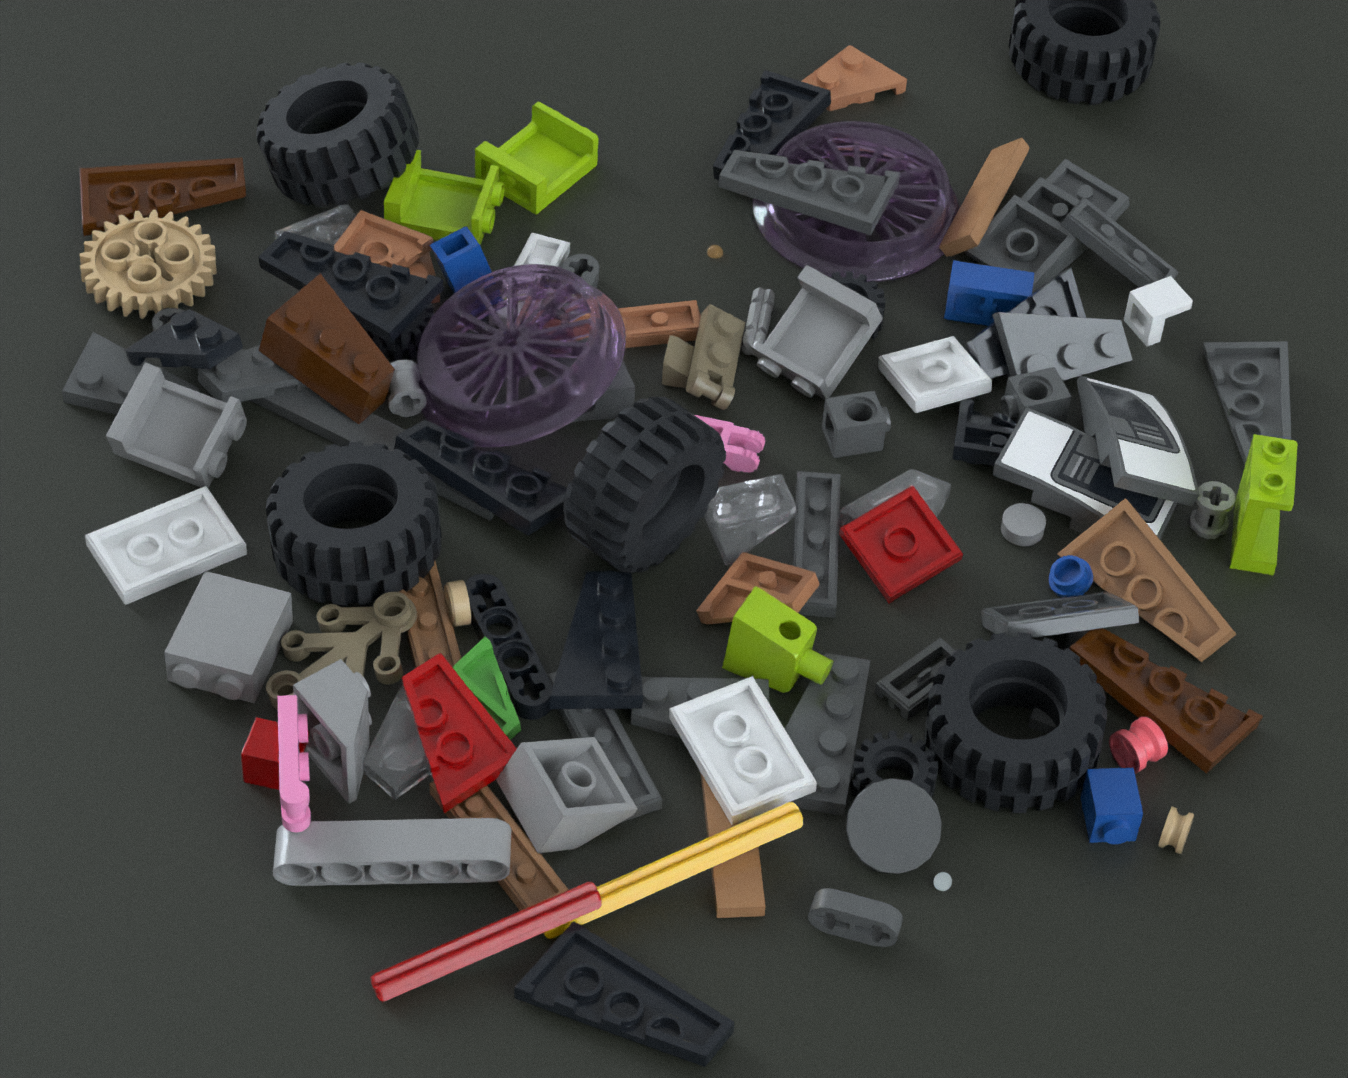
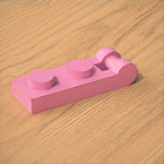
(293, 765)

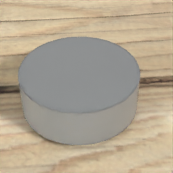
(1023, 524)

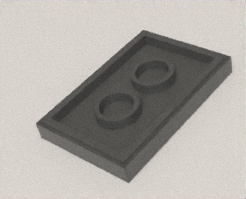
(1060, 615)

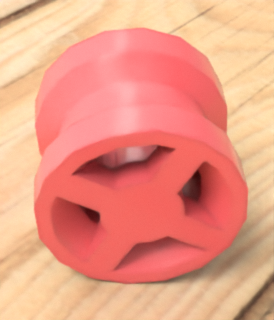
(1138, 744)

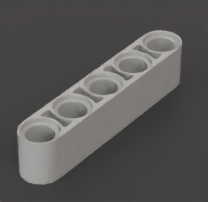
(394, 852)

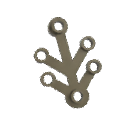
(388, 618)

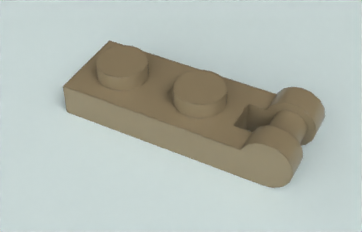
(715, 357)

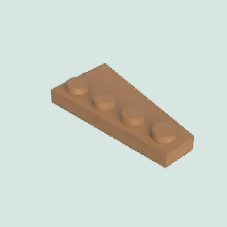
(1140, 569)

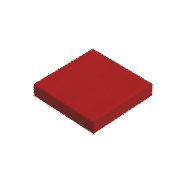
(900, 544)

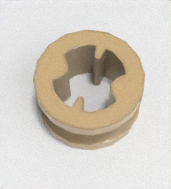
(1176, 830)

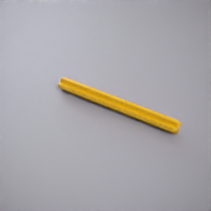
(691, 861)

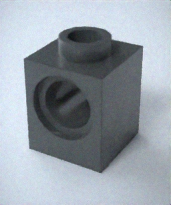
(1039, 391)
(855, 424)

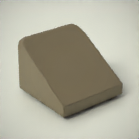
(677, 362)

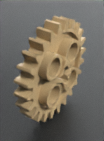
(148, 263)

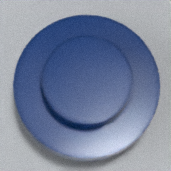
(1070, 576)

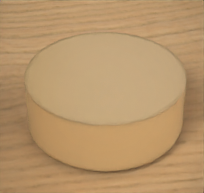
(458, 603)

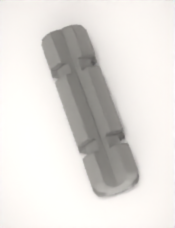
(758, 319)

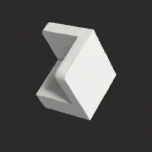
(1150, 307)

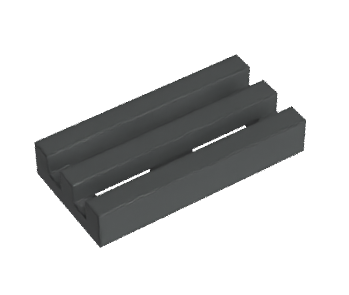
(888, 685)

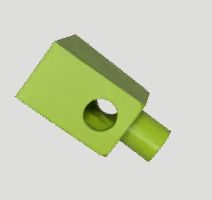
(773, 644)

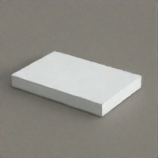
(165, 545)
(742, 750)

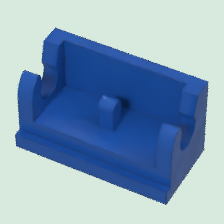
(983, 290)

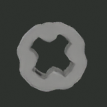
(405, 396)
(1223, 504)

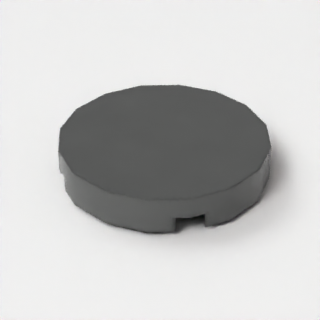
(893, 826)

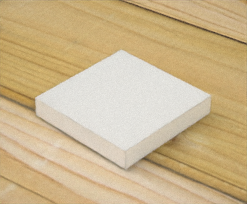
(934, 374)

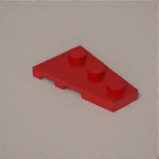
(456, 732)

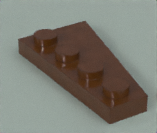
(158, 187)
(1190, 718)

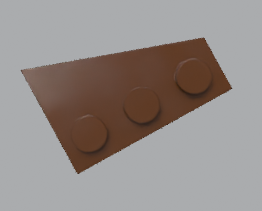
(328, 350)

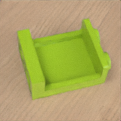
(540, 158)
(443, 201)
(1263, 492)

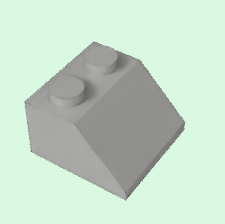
(337, 724)
(564, 792)

